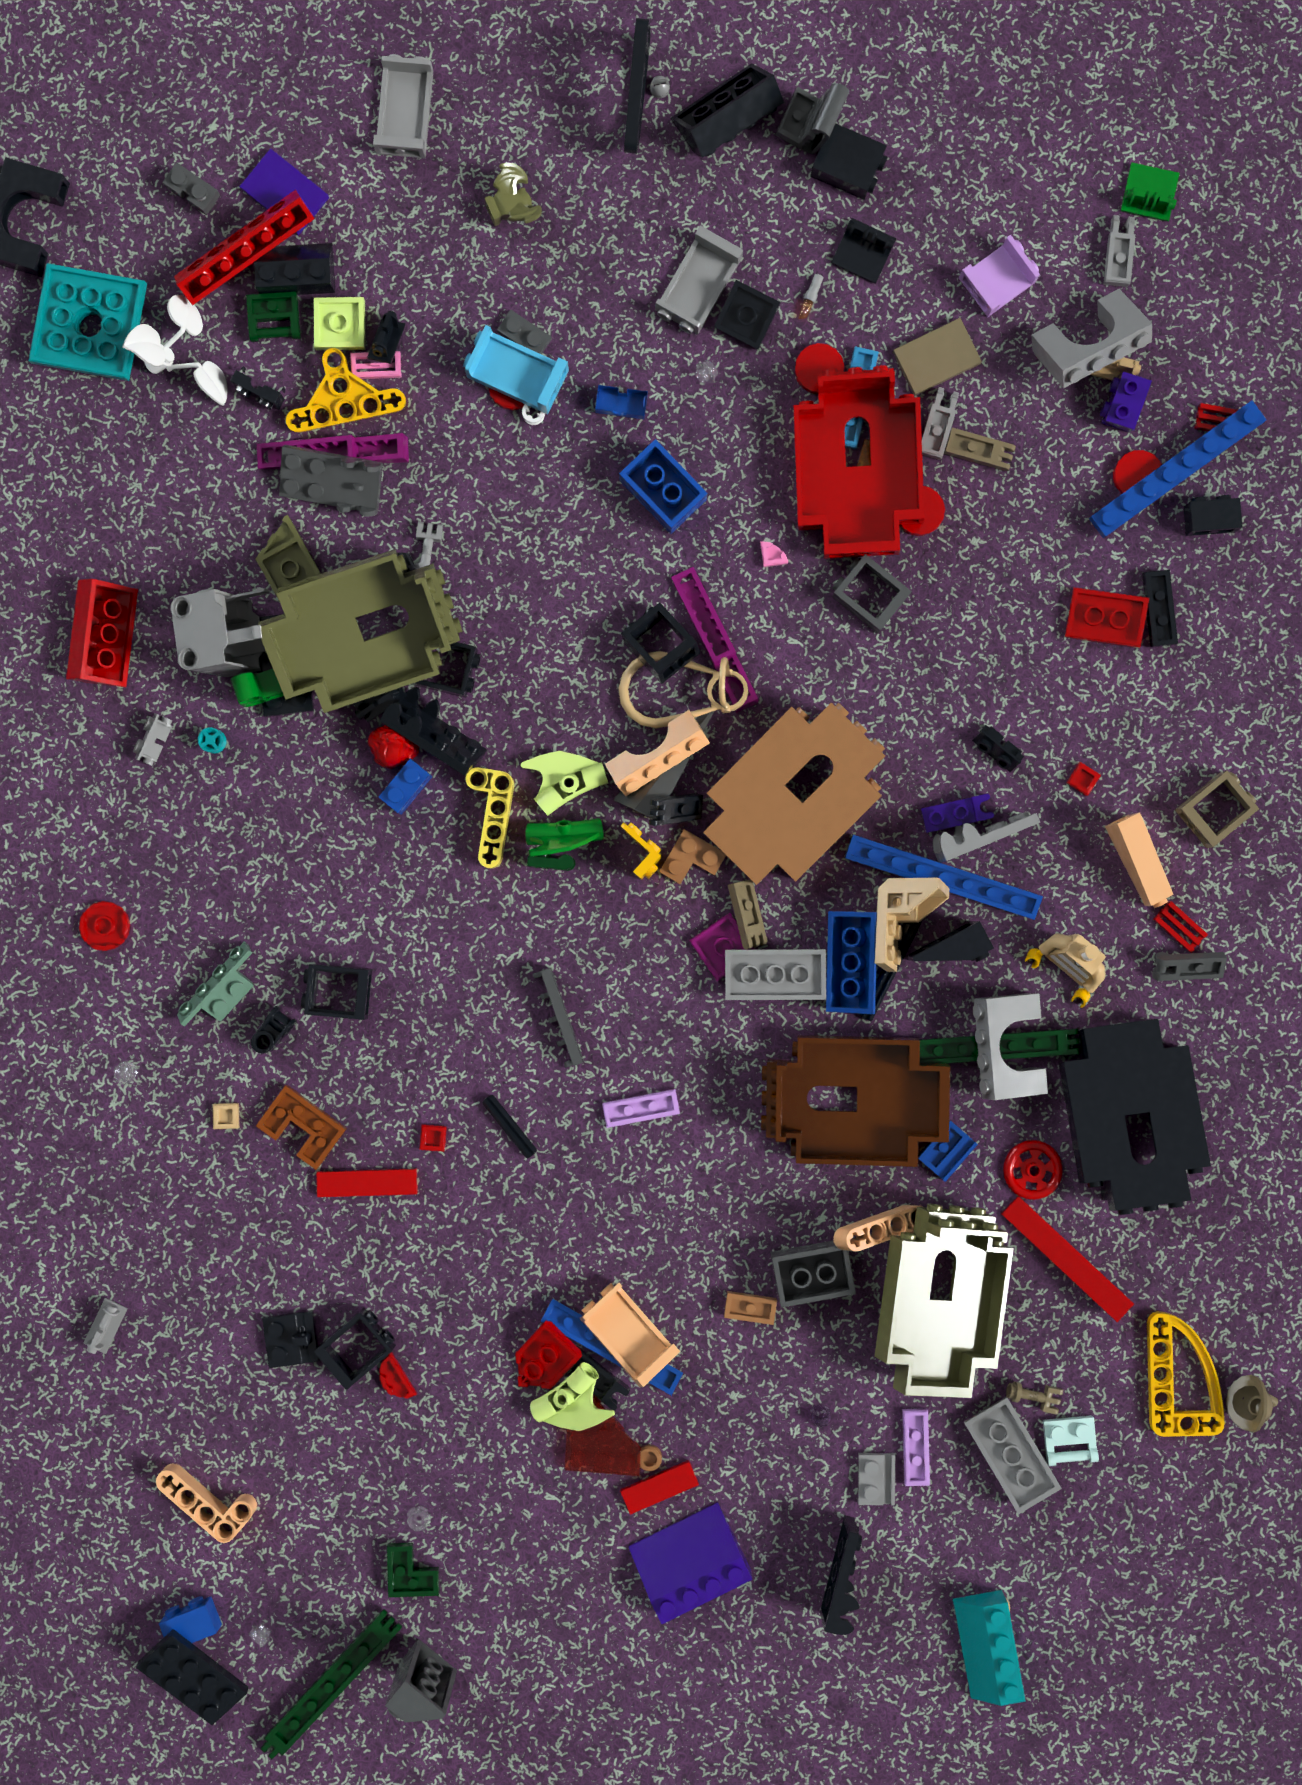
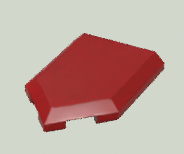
(545, 1357)

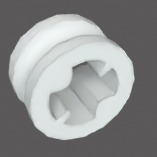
(529, 419)

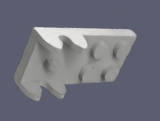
(968, 839)
(775, 974)
(1012, 1455)

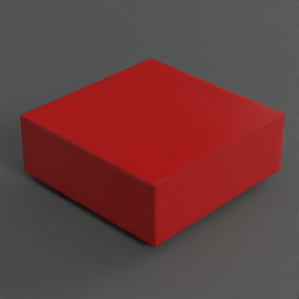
(1083, 779)
(433, 1137)

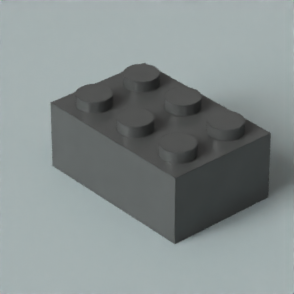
(812, 1273)

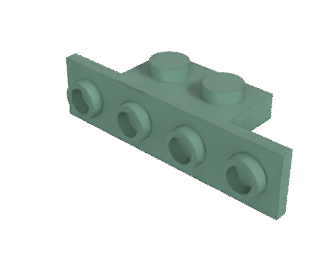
(222, 990)

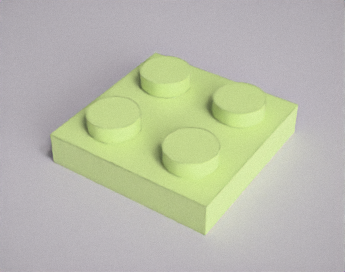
(339, 323)

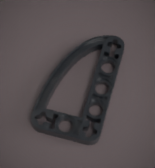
(637, 84)

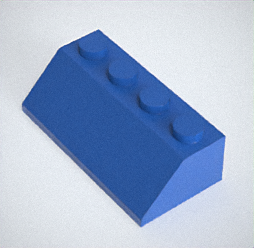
(851, 962)

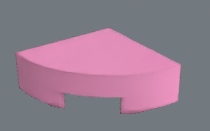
(772, 555)

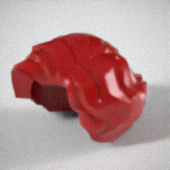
(391, 748)

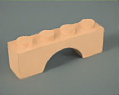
(682, 740)

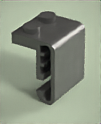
(812, 119)

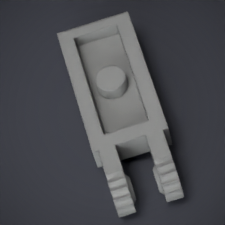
(1119, 253)
(938, 426)

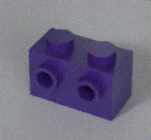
(1125, 401)

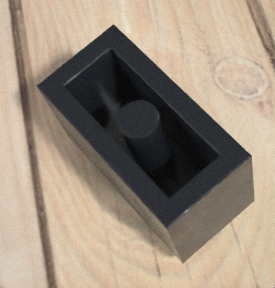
(1212, 516)

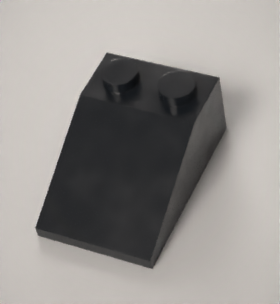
(963, 943)

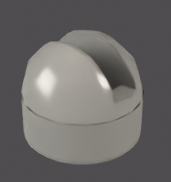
(661, 89)

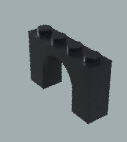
(19, 183)

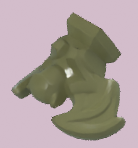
(508, 201)

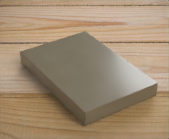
(937, 356)

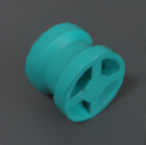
(209, 736)

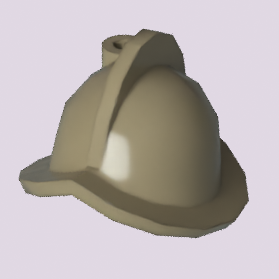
(1254, 1408)

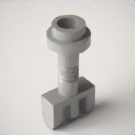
(428, 539)

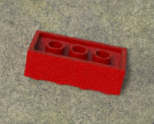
(102, 633)

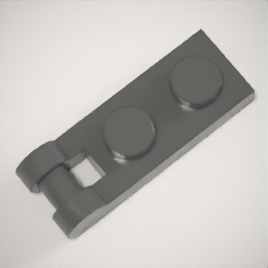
(1189, 966)

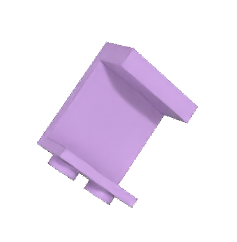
(1000, 276)

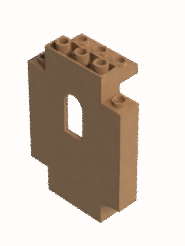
(766, 821)

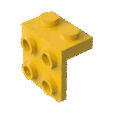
(647, 866)

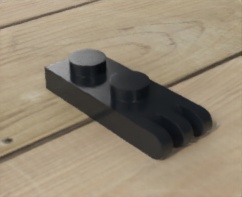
(676, 809)

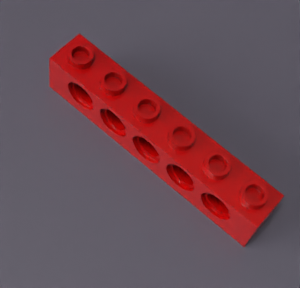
(243, 247)

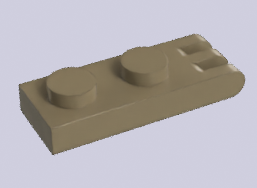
(979, 449)
(747, 914)

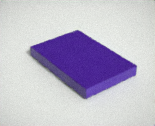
(275, 179)

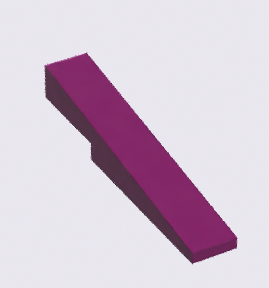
(379, 448)
(713, 635)

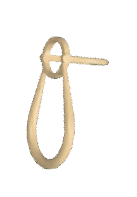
(663, 722)

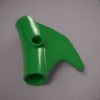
(562, 835)

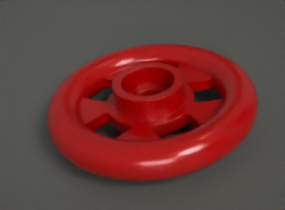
(1018, 1185)

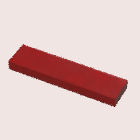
(367, 1182)

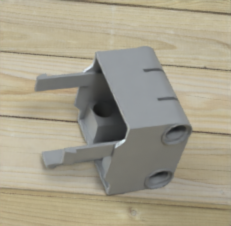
(217, 632)

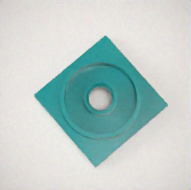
(66, 300)

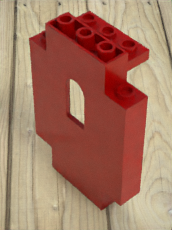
(859, 504)

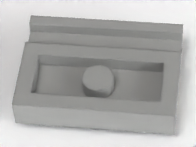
(876, 1478)

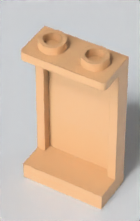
(628, 1334)

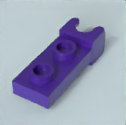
(955, 813)

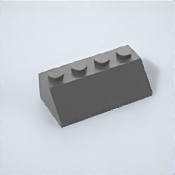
(421, 1686)

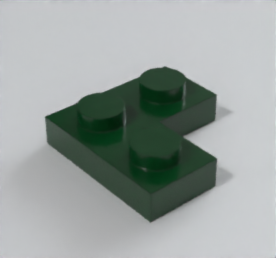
(404, 1578)

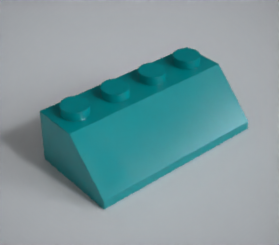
(989, 1648)

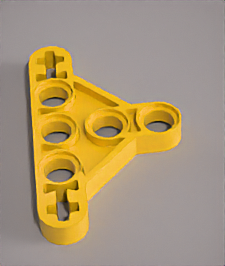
(355, 395)

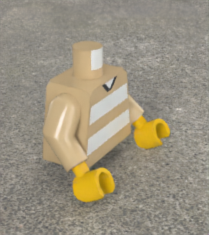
(1074, 957)

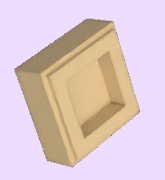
(226, 1116)

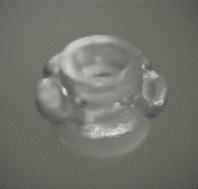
(706, 372)
(125, 1073)
(418, 1525)
(260, 1634)

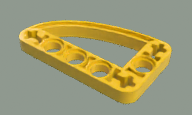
(1166, 1385)

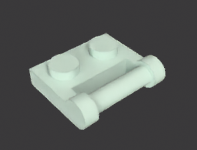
(1069, 1432)

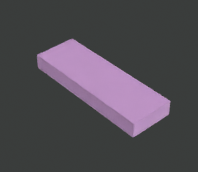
(640, 1108)
(916, 1447)

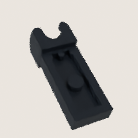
(606, 1383)

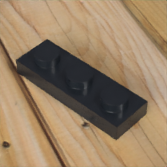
(1160, 608)

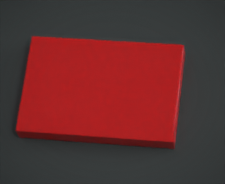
(1106, 617)

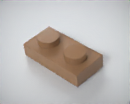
(750, 1307)

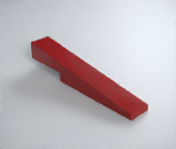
(1067, 1259)

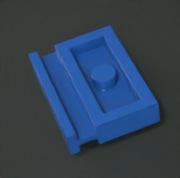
(946, 1157)

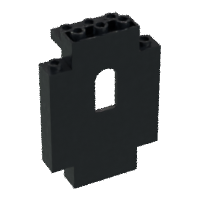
(1127, 1075)

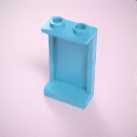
(515, 370)

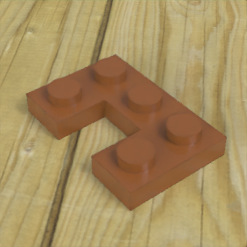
(294, 1107)

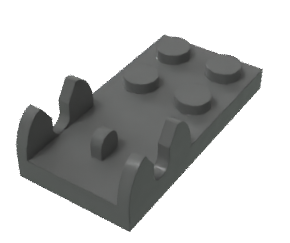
(331, 479)

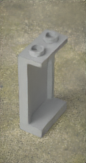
(404, 106)
(699, 281)

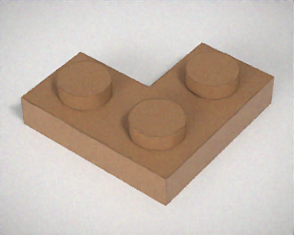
(688, 851)

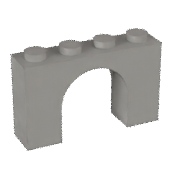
(1072, 361)
(992, 1018)

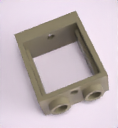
(1199, 826)

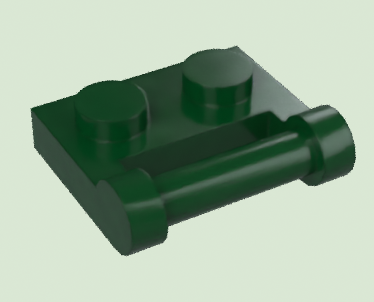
(270, 308)
(564, 863)

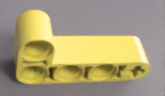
(490, 818)

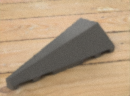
(660, 786)

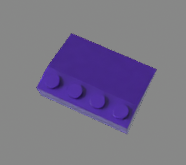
(690, 1563)

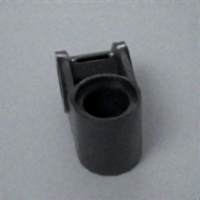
(273, 1029)

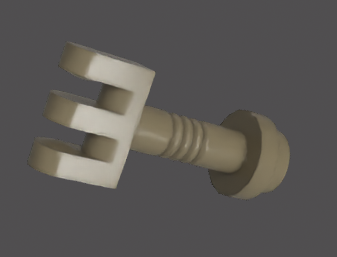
(1016, 1392)

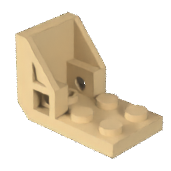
(903, 902)

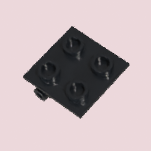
(863, 250)

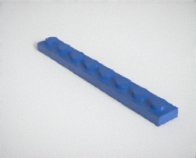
(1177, 469)
(958, 880)

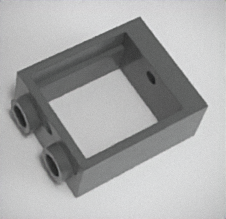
(855, 567)

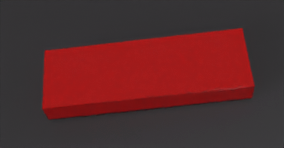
(659, 1487)

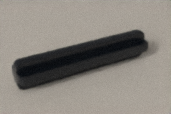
(509, 1126)

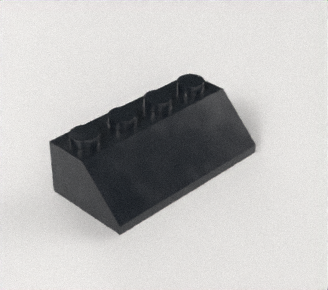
(728, 109)

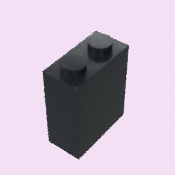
(849, 162)

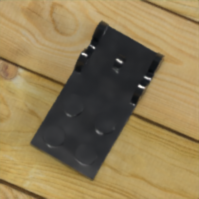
(431, 733)
(836, 1597)

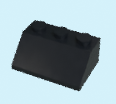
(296, 268)

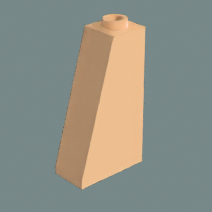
(1140, 859)

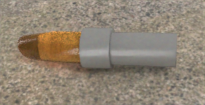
(810, 296)

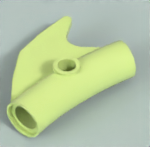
(556, 770)
(571, 1402)

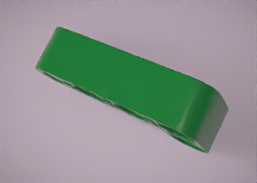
(256, 688)

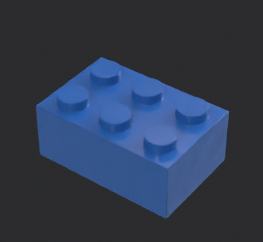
(663, 486)

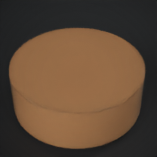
(650, 1457)

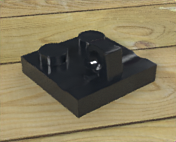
(747, 314)
(290, 1339)

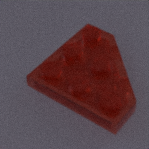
(602, 1449)

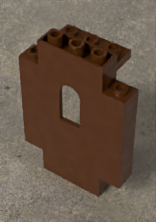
(896, 1101)

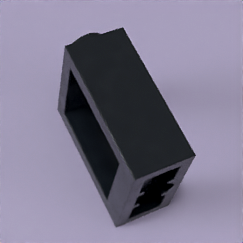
(673, 660)
(467, 682)
(308, 1000)
(335, 1362)

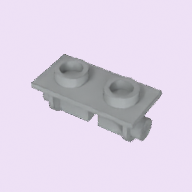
(154, 729)
(105, 1326)

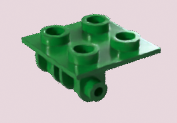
(1150, 192)

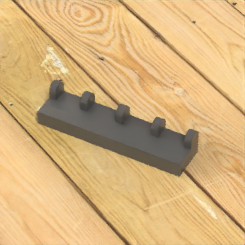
(561, 1016)

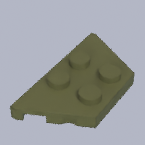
(286, 557)

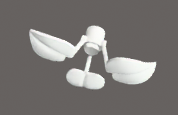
(145, 343)

